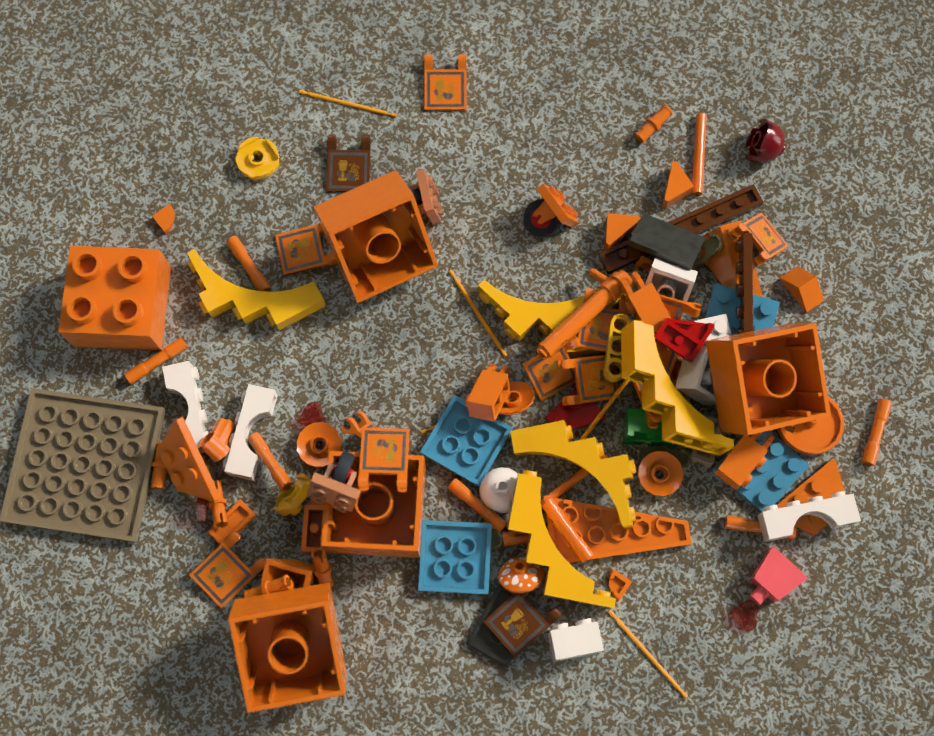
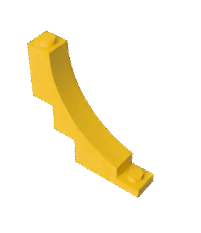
(680, 420)
(561, 577)

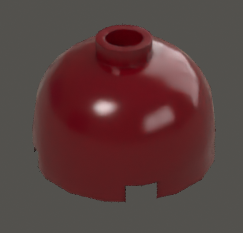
(768, 139)

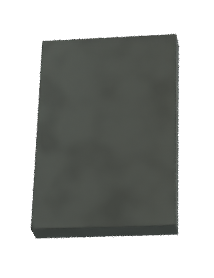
(667, 241)
(483, 638)

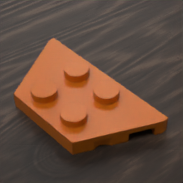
(185, 463)
(822, 483)

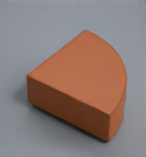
(165, 218)
(618, 584)

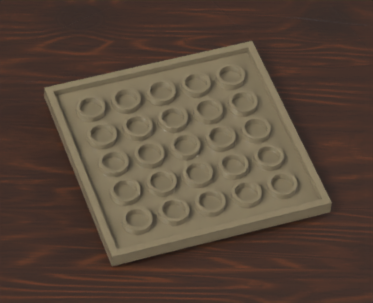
(83, 465)

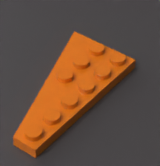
(606, 537)

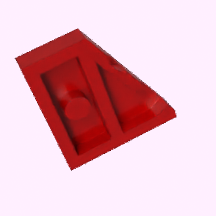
(683, 336)
(575, 415)

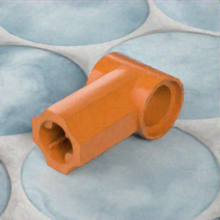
(216, 442)

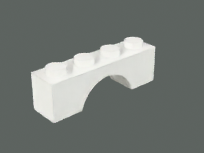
(181, 380)
(257, 404)
(836, 511)

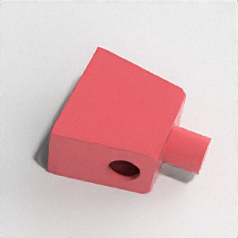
(775, 577)

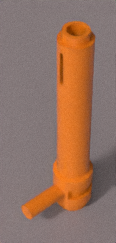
(608, 292)

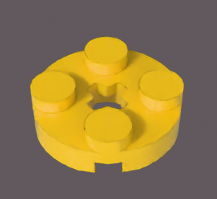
(261, 169)
(291, 500)

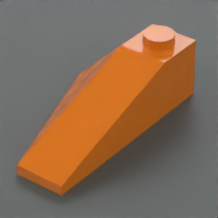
(724, 263)

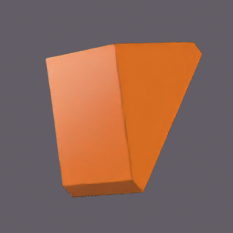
(677, 186)
(618, 227)
(803, 288)

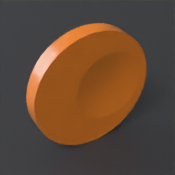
(816, 435)

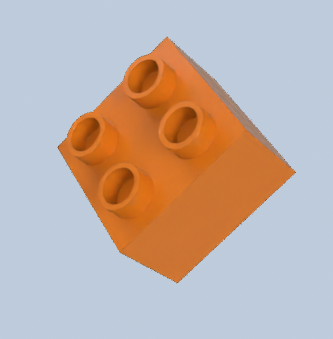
(376, 236)
(115, 298)
(768, 378)
(382, 518)
(288, 647)

